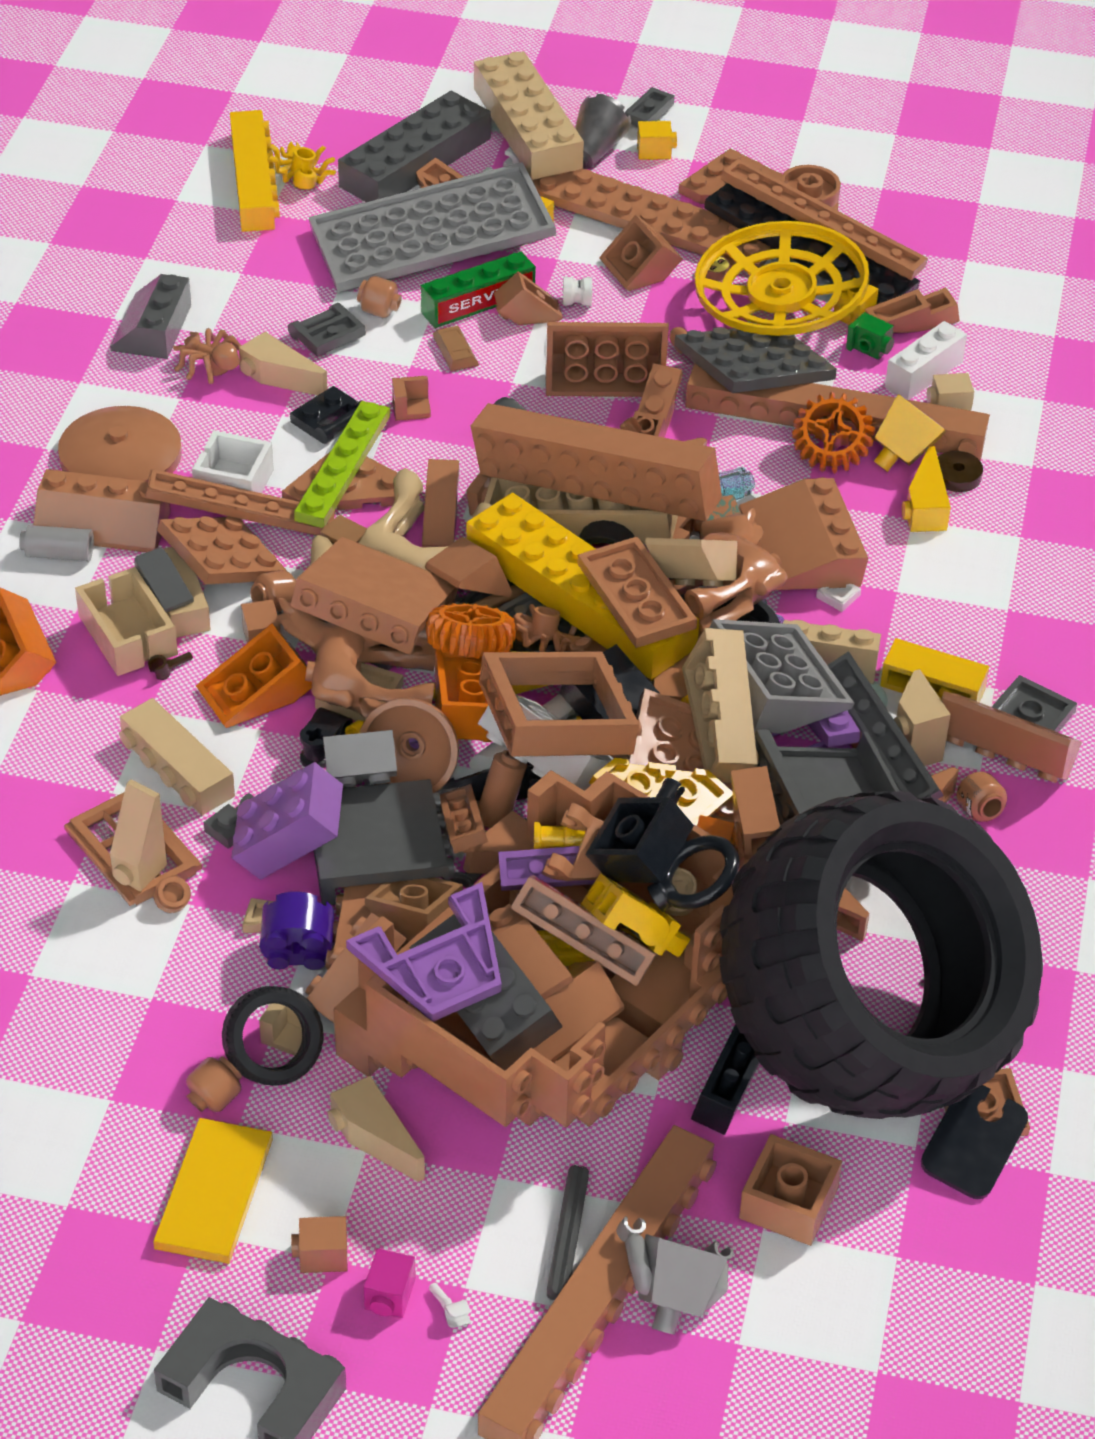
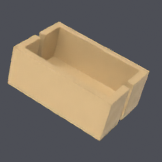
(130, 627)

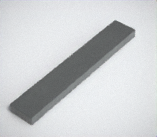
(873, 717)

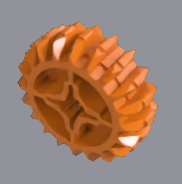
(811, 424)
(470, 630)

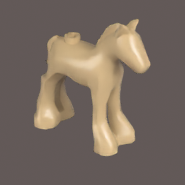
(388, 532)

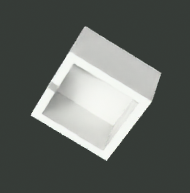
(235, 461)

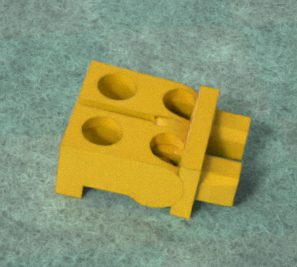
(617, 905)

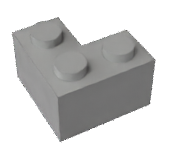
(361, 757)

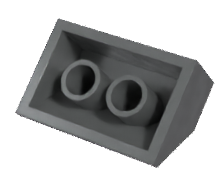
(154, 317)

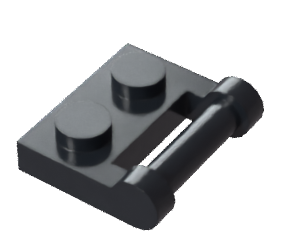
(325, 414)

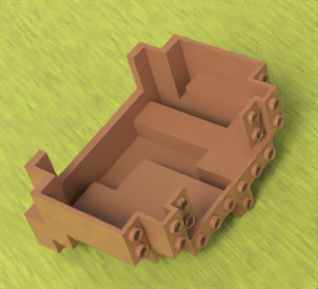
(385, 1030)

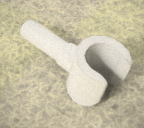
(455, 1313)

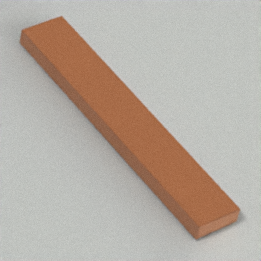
(226, 501)

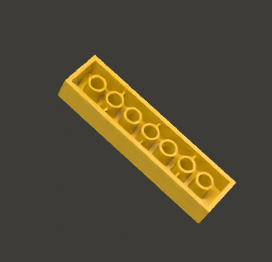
(544, 563)

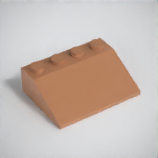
(602, 357)
(810, 534)

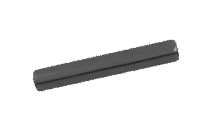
(567, 1230)

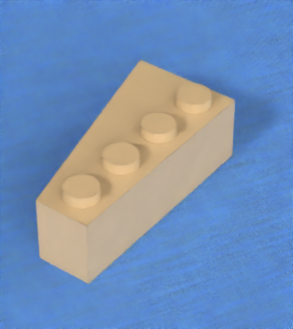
(721, 702)

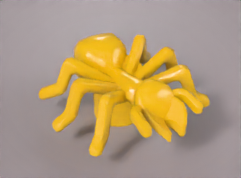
(301, 165)

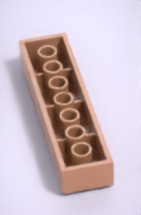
(597, 461)

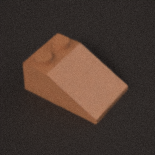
(529, 951)

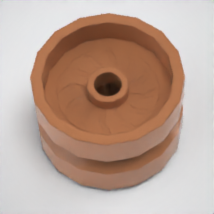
(815, 182)

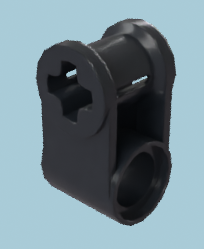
(322, 724)

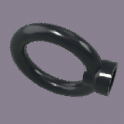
(665, 893)

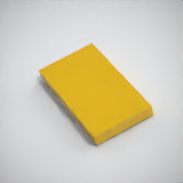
(213, 1191)

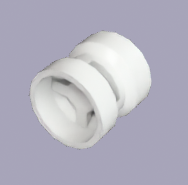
(577, 291)

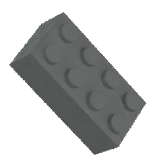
(511, 1019)

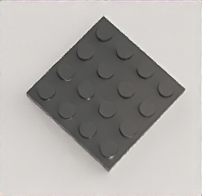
(752, 360)

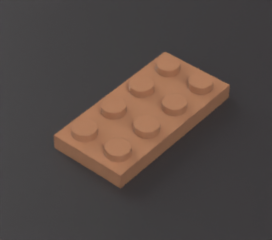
(637, 592)

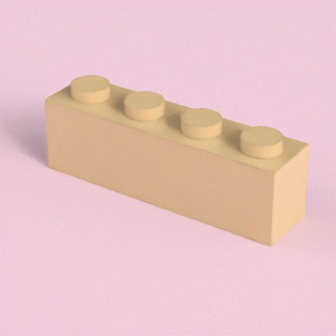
(176, 756)

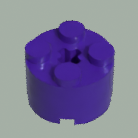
(296, 931)

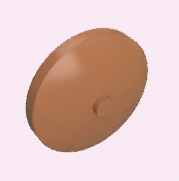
(120, 443)

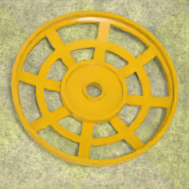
(781, 285)

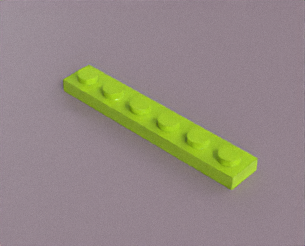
(342, 464)

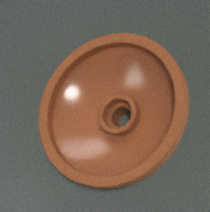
(436, 737)

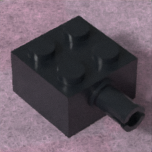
(642, 836)

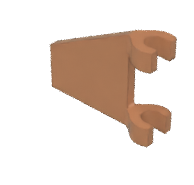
(582, 869)

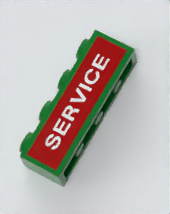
(471, 289)

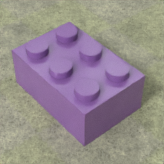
(287, 821)

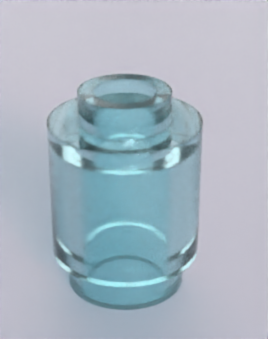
(736, 482)

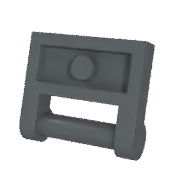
(327, 329)

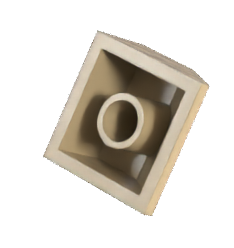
(695, 559)
(923, 719)

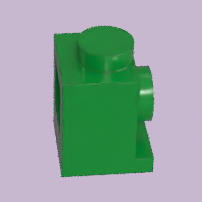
(870, 336)

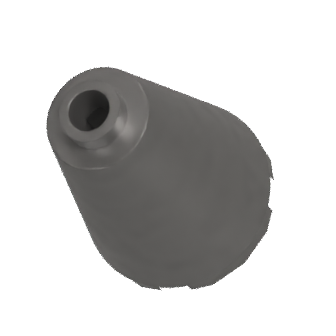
(601, 126)

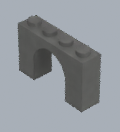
(223, 1337)

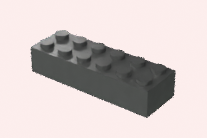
(390, 160)

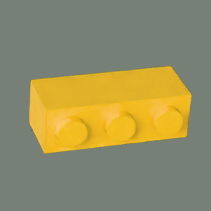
(941, 670)

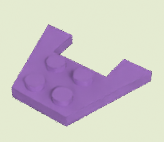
(444, 971)

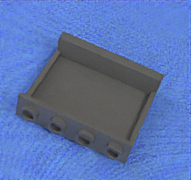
(815, 774)
(385, 837)

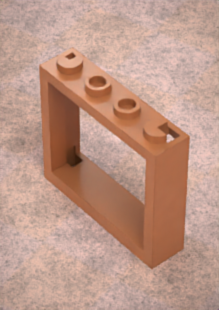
(558, 737)

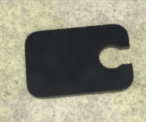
(970, 1150)

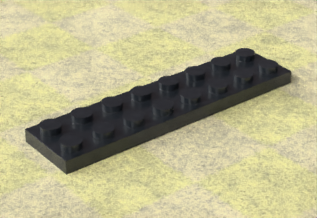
(745, 210)

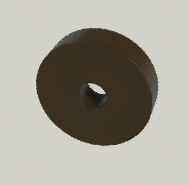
(960, 471)

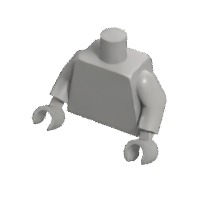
(674, 1274)

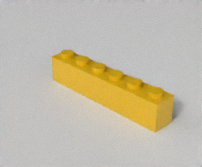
(254, 171)

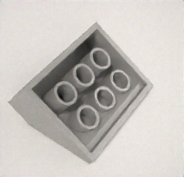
(786, 677)

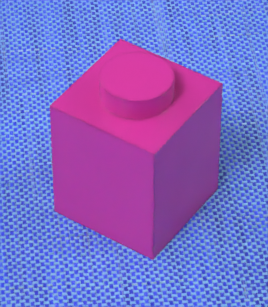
(389, 1283)

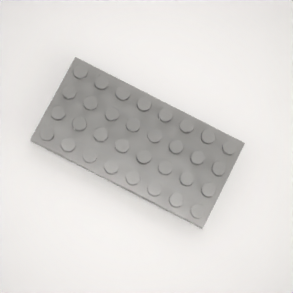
(431, 226)

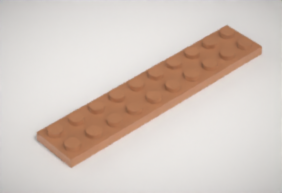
(619, 202)

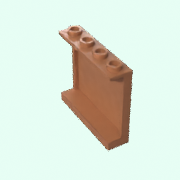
(371, 594)

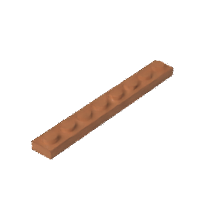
(810, 210)

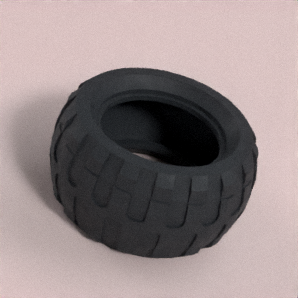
(972, 936)

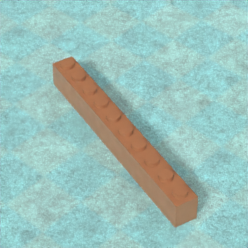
(780, 405)
(594, 1292)

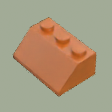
(23, 647)

